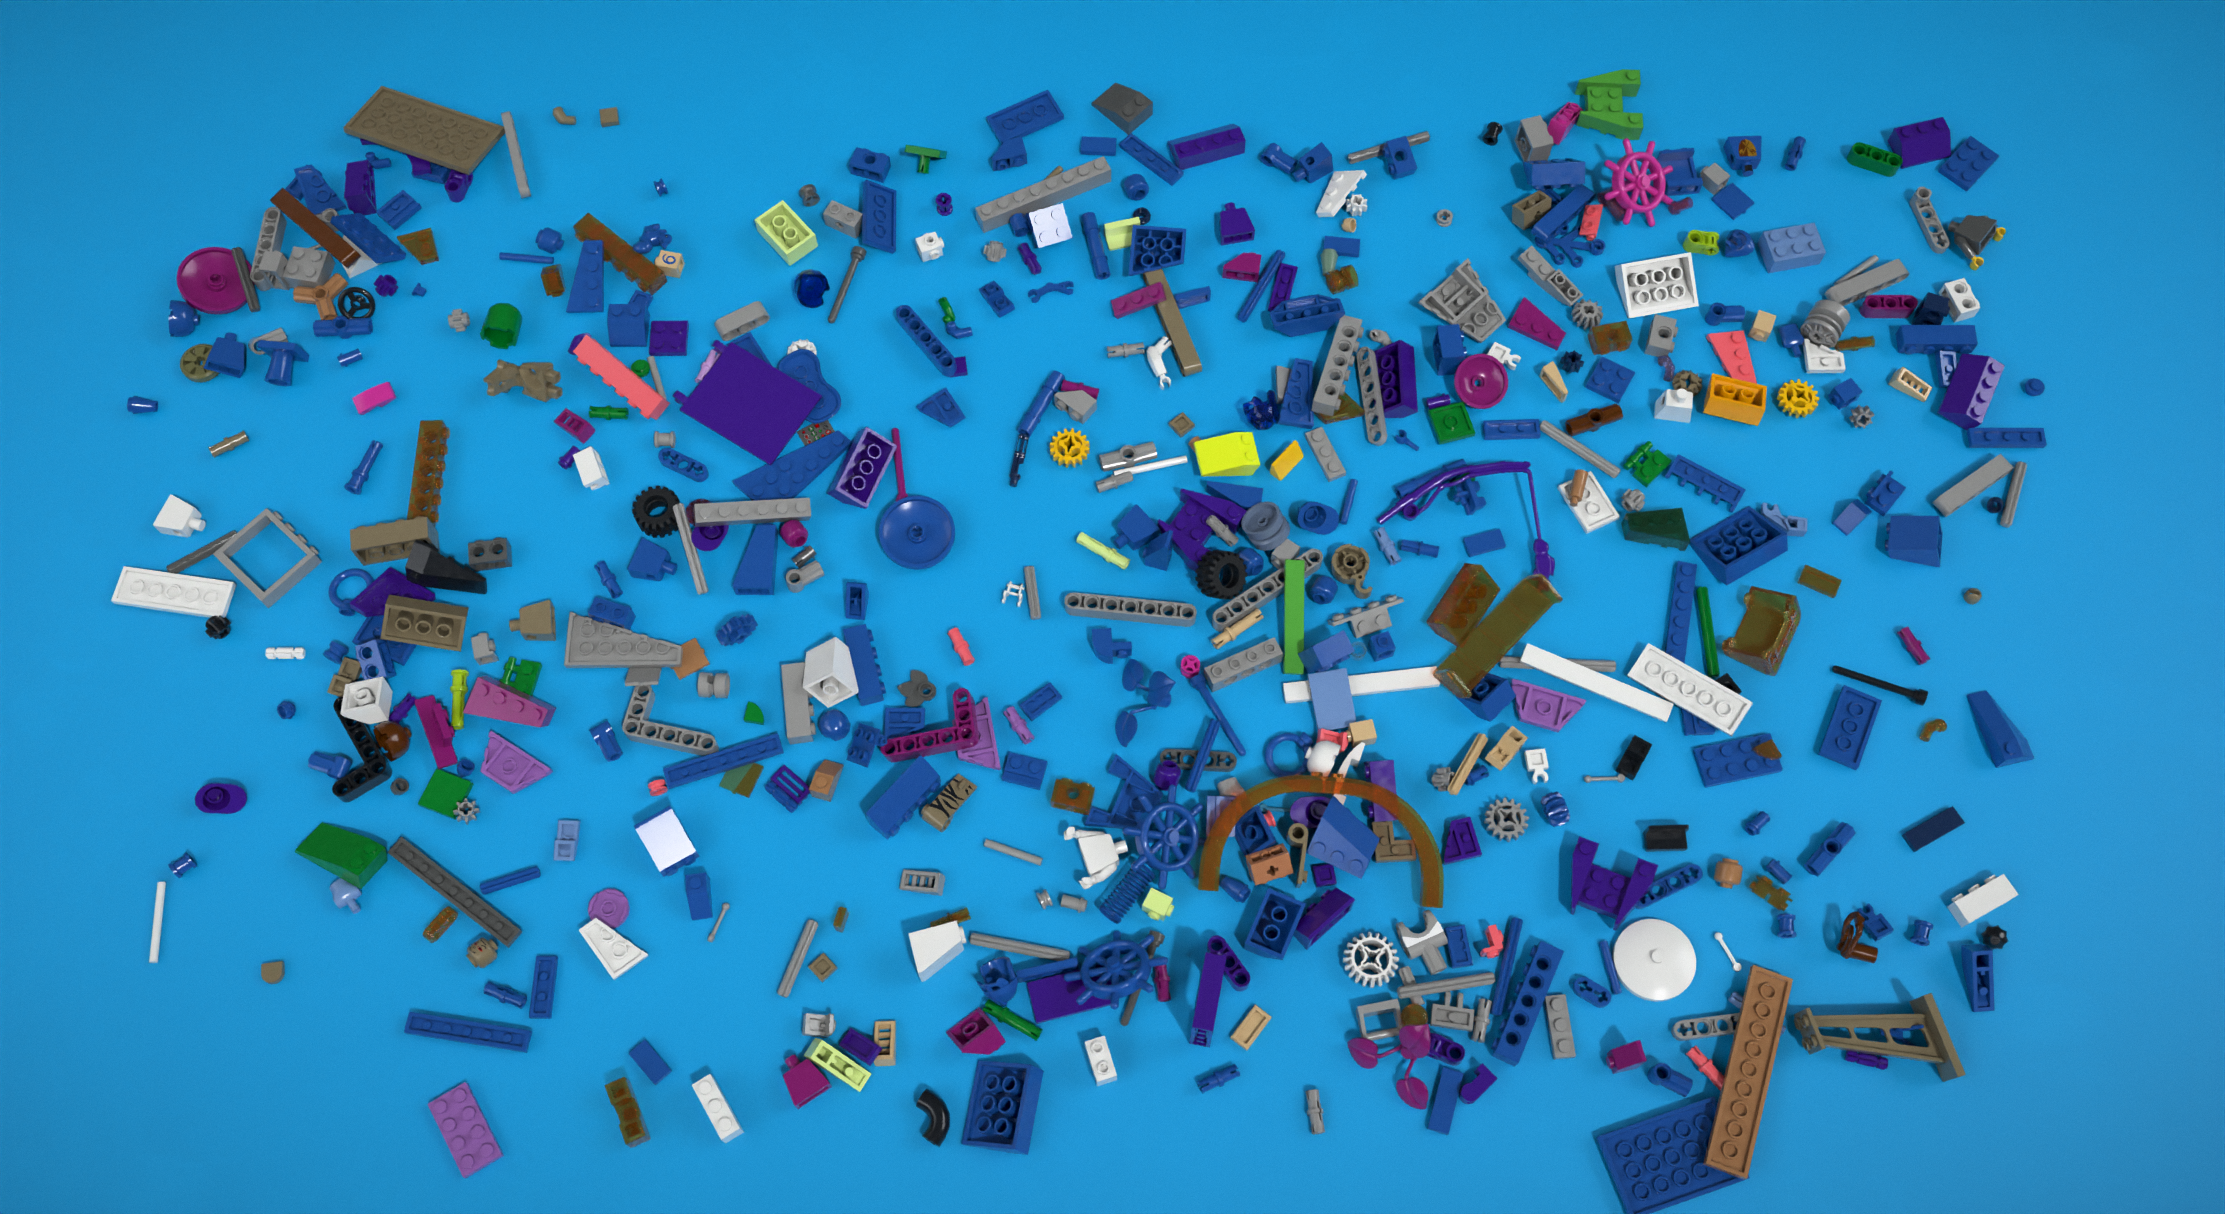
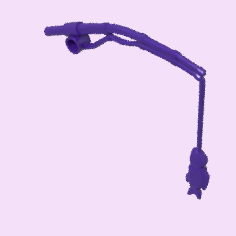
(1543, 561)

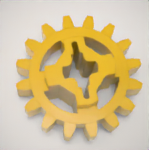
(1798, 398)
(1062, 443)

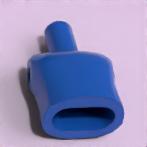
(1791, 338)

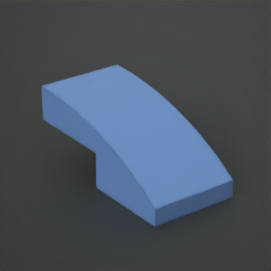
(567, 840)

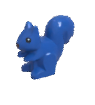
(652, 237)

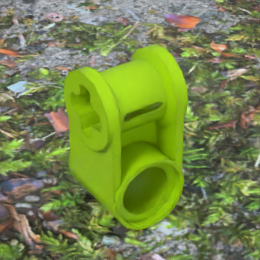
(1701, 242)

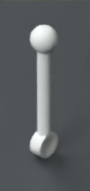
(1736, 966)

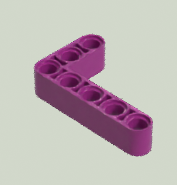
(939, 736)

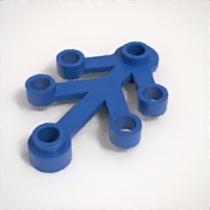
(1567, 244)

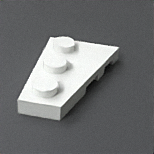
(1337, 190)
(612, 949)

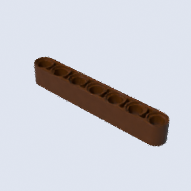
(315, 228)

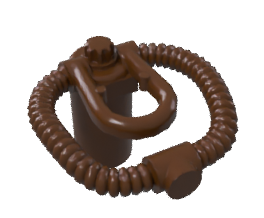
(1849, 947)

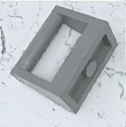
(1376, 1009)

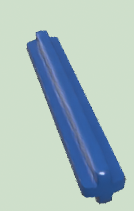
(1202, 756)

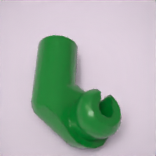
(947, 309)

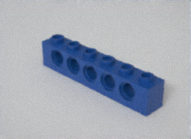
(1551, 958)

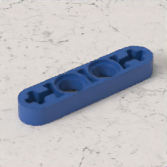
(1667, 888)

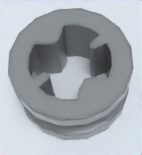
(1444, 223)
(1044, 899)

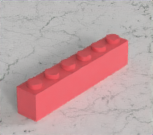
(621, 377)

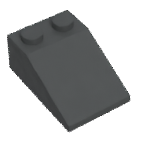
(1124, 107)

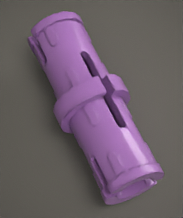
(1019, 725)

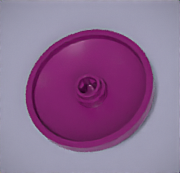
(211, 281)

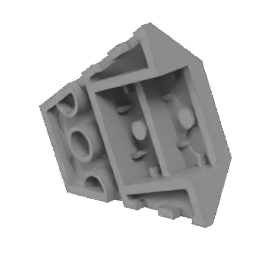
(1465, 302)

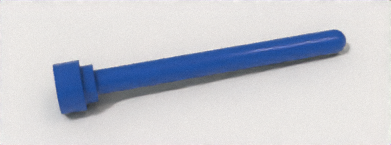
(1199, 683)

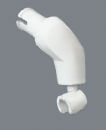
(1154, 356)

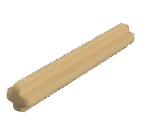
(1467, 764)

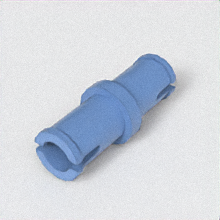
(1387, 546)

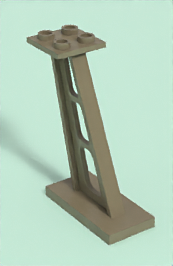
(1939, 1049)

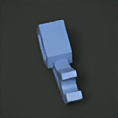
(1780, 521)

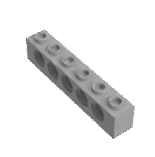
(1333, 376)

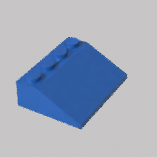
(1739, 545)
(1003, 1107)

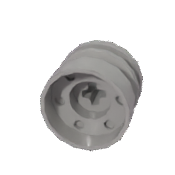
(1825, 323)

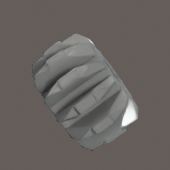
(1587, 314)

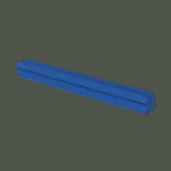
(1261, 286)
(1506, 966)

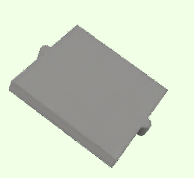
(643, 676)

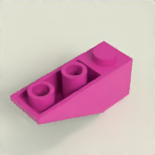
(1563, 122)

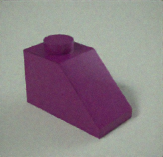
(1243, 267)
(1626, 1057)

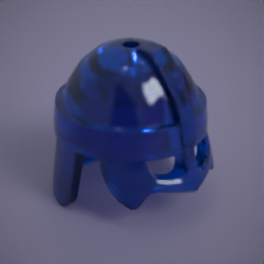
(811, 291)
(1263, 414)

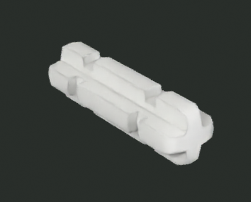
(285, 653)

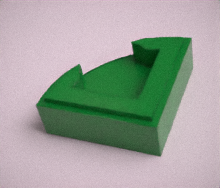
(754, 714)

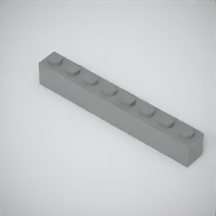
(1044, 193)

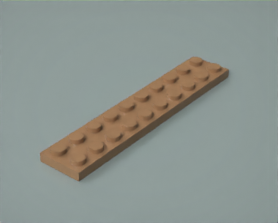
(1748, 1072)

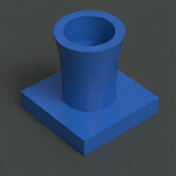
(282, 357)

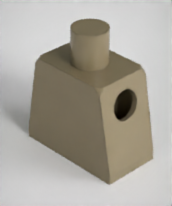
(536, 622)

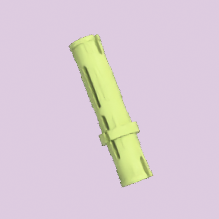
(1097, 547)

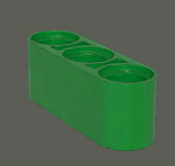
(1874, 159)

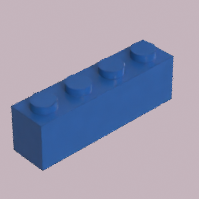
(1935, 338)
(865, 669)

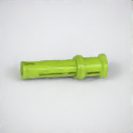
(458, 690)

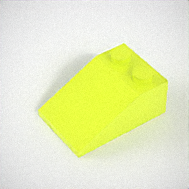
(1227, 455)

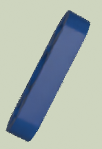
(678, 457)

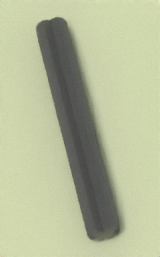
(245, 279)
(199, 554)

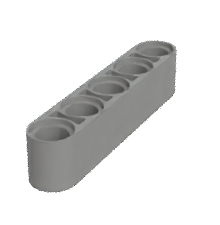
(269, 239)
(1868, 283)
(1973, 485)

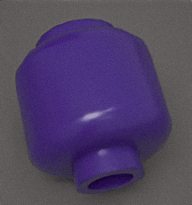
(1167, 774)

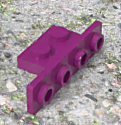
(437, 730)

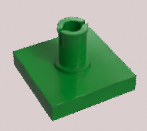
(925, 155)

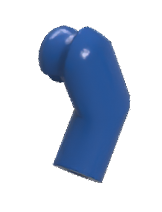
(377, 163)
(956, 332)

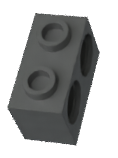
(490, 558)

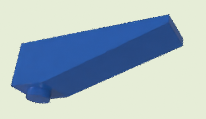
(2000, 734)

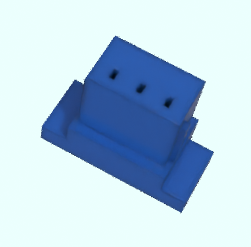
(418, 290)

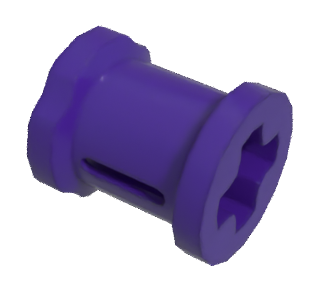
(942, 204)

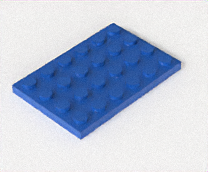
(1663, 1159)

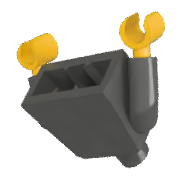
(1974, 235)

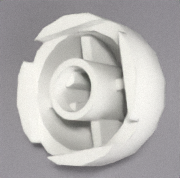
(1322, 757)

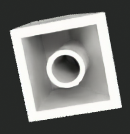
(830, 673)
(936, 947)

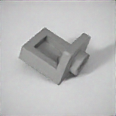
(818, 1025)

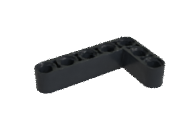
(371, 765)

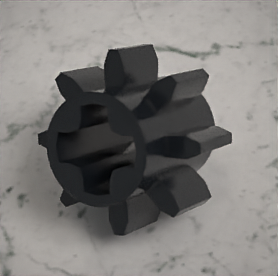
(218, 627)

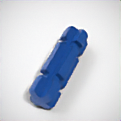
(781, 796)

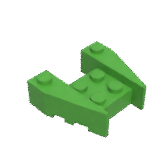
(1605, 103)

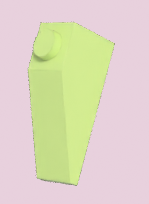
(837, 1064)

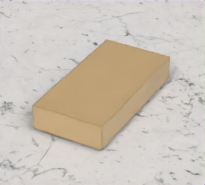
(1251, 1027)

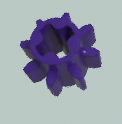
(386, 285)

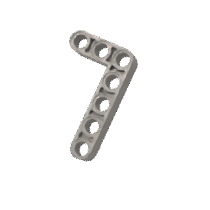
(644, 727)

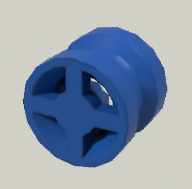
(335, 652)

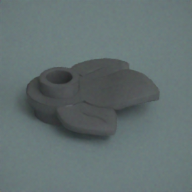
(914, 689)

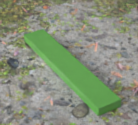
(1293, 616)

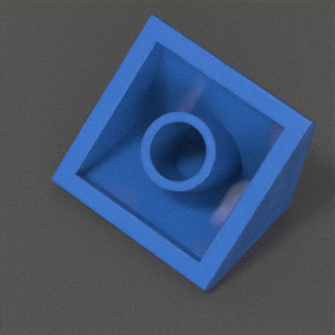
(1253, 832)

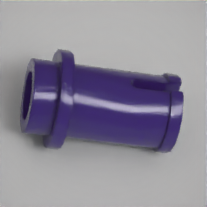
(1438, 401)
(566, 461)

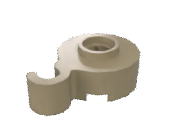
(1353, 574)

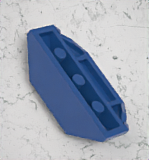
(1306, 315)

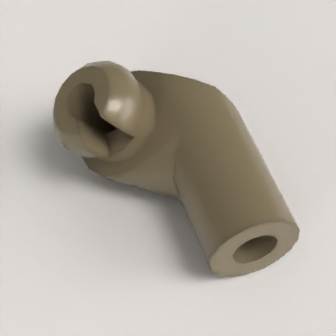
(561, 117)

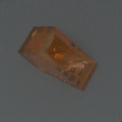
(553, 280)

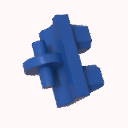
(1467, 496)

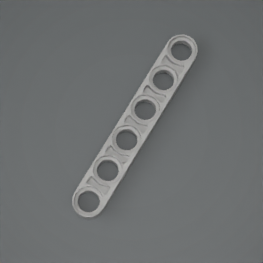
(515, 153)
(1374, 394)

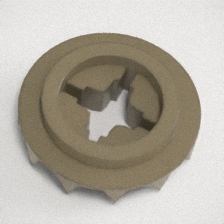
(1680, 378)

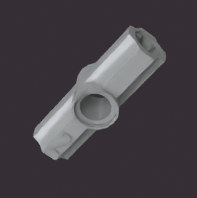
(1117, 460)

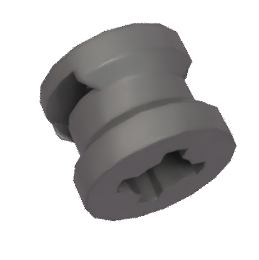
(809, 195)

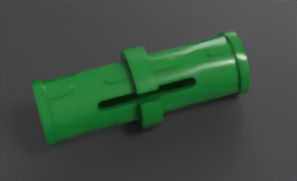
(608, 412)

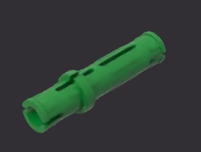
(1012, 1020)

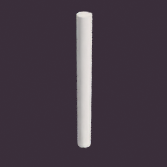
(1154, 465)
(157, 922)

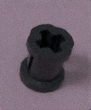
(1493, 131)

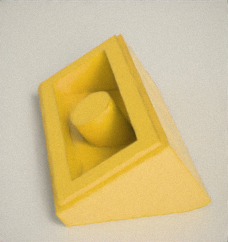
(1286, 461)

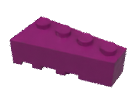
(502, 702)

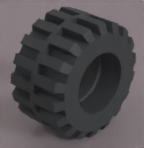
(650, 500)
(1233, 574)

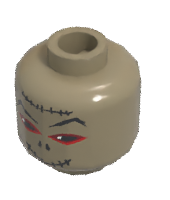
(482, 952)

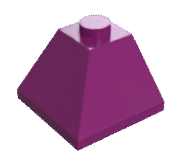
(976, 1034)

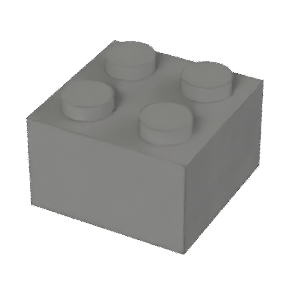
(1533, 139)
(308, 268)

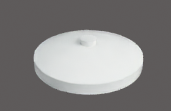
(1654, 960)

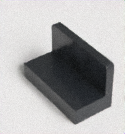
(1665, 838)

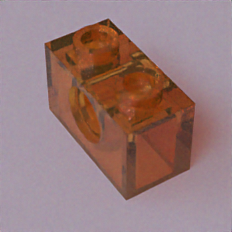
(1618, 332)
(1081, 804)

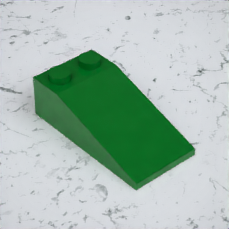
(343, 853)

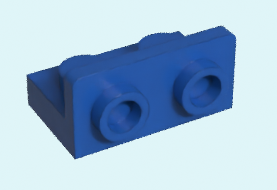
(1885, 494)

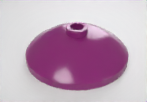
(1491, 379)

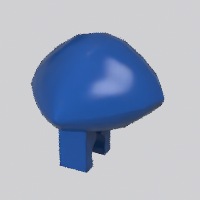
(1738, 244)

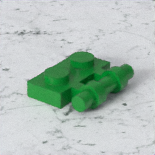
(1651, 468)
(526, 676)

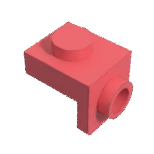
(1338, 738)
(1495, 941)

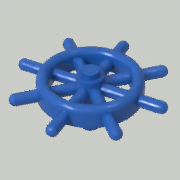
(1166, 836)
(1115, 969)

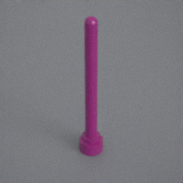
(899, 465)

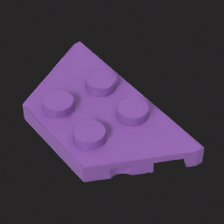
(1544, 706)
(985, 751)
(510, 765)

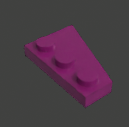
(1536, 325)

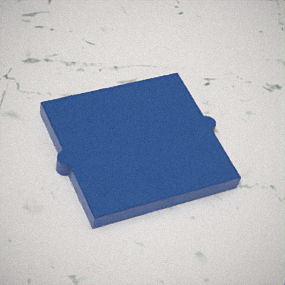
(1732, 201)

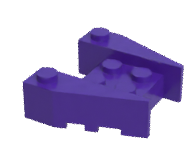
(1190, 524)
(1606, 890)

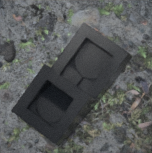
(1633, 757)

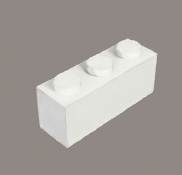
(1982, 899)
(717, 1108)

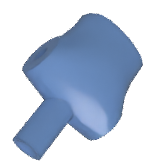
(345, 894)

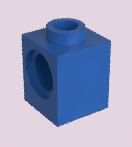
(1845, 394)
(1381, 646)

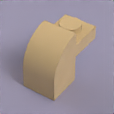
(1506, 748)

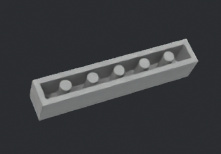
(751, 512)

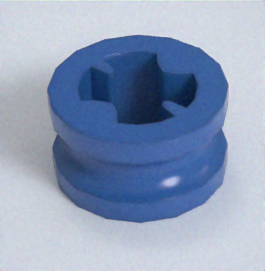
(660, 187)

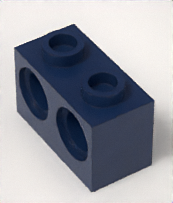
(1931, 310)

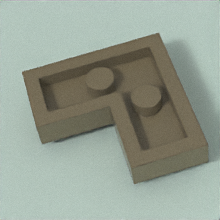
(1389, 849)

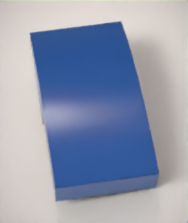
(996, 299)

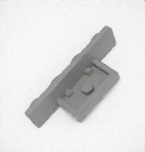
(1368, 619)

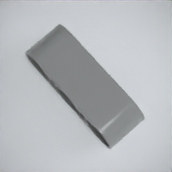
(742, 321)

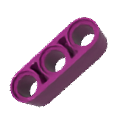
(1888, 306)

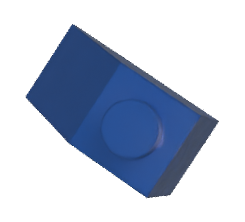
(699, 896)

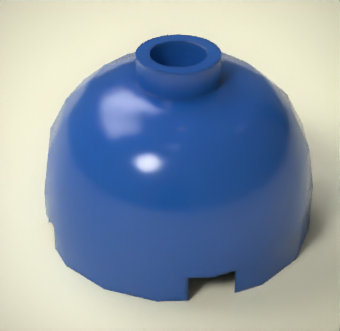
(182, 319)

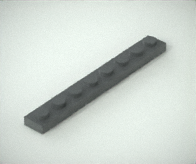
(455, 892)

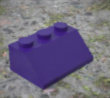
(1921, 142)
(1323, 916)

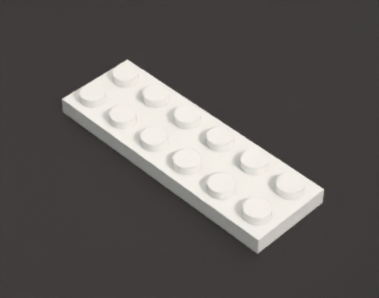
(173, 592)
(1690, 689)

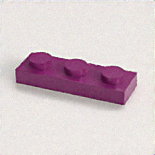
(1138, 300)

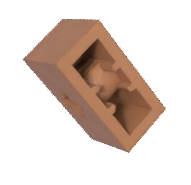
(1269, 864)

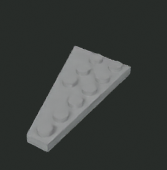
(609, 646)

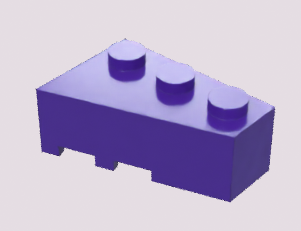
(360, 187)
(1383, 775)

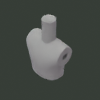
(1230, 787)

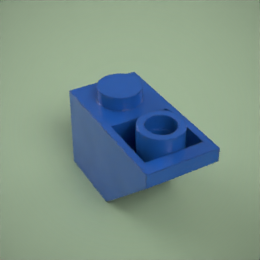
(1010, 154)

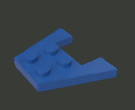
(1127, 807)

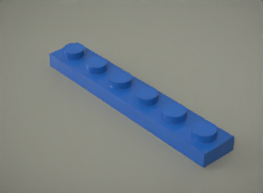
(1680, 610)
(723, 761)
(468, 1032)

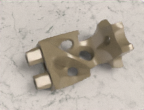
(536, 385)

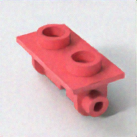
(1591, 221)

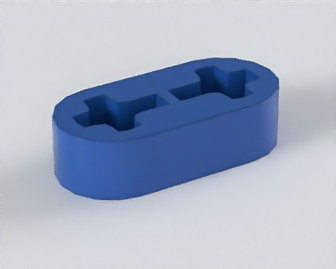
(1594, 988)

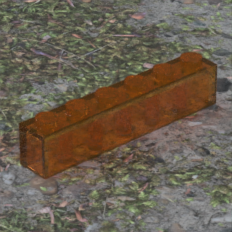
(621, 255)

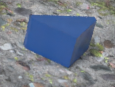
(1851, 517)
(856, 600)

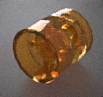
(1342, 279)

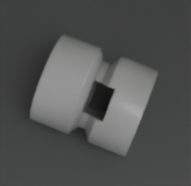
(713, 685)

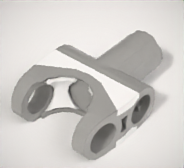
(1425, 943)

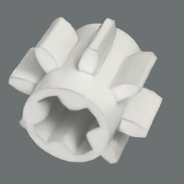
(1356, 205)

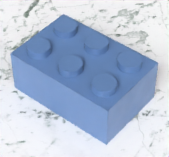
(1791, 247)

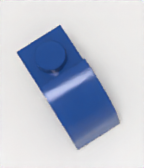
(1106, 649)

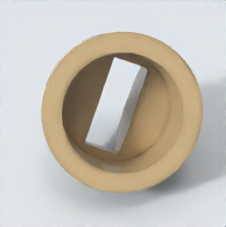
(1349, 225)

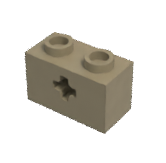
(1531, 209)

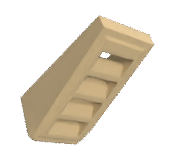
(1902, 376)
(1554, 381)
(886, 1057)

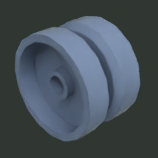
(1265, 526)

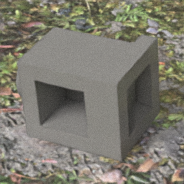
(484, 649)

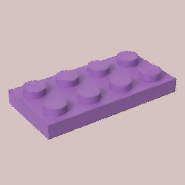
(465, 1130)

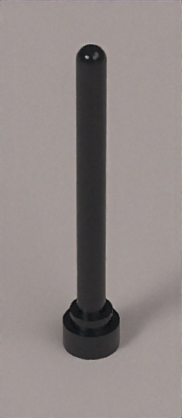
(1918, 696)

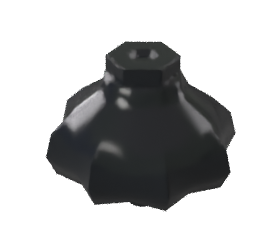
(1994, 937)

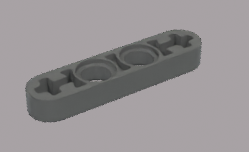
(1213, 754)

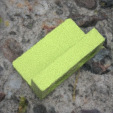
(1119, 233)

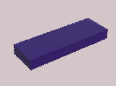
(1283, 285)

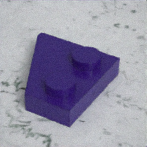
(1461, 842)

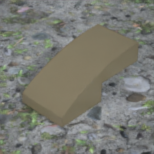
(348, 673)

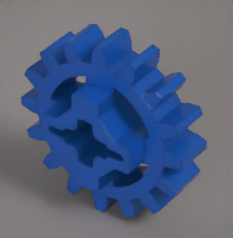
(736, 630)

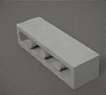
(797, 705)

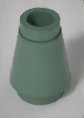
(1328, 260)

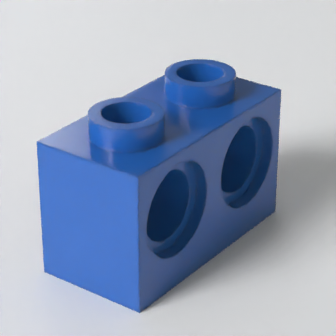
(611, 613)
(380, 659)

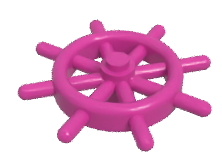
(1638, 182)

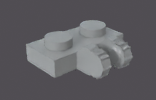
(1452, 1017)

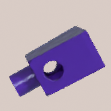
(1235, 225)

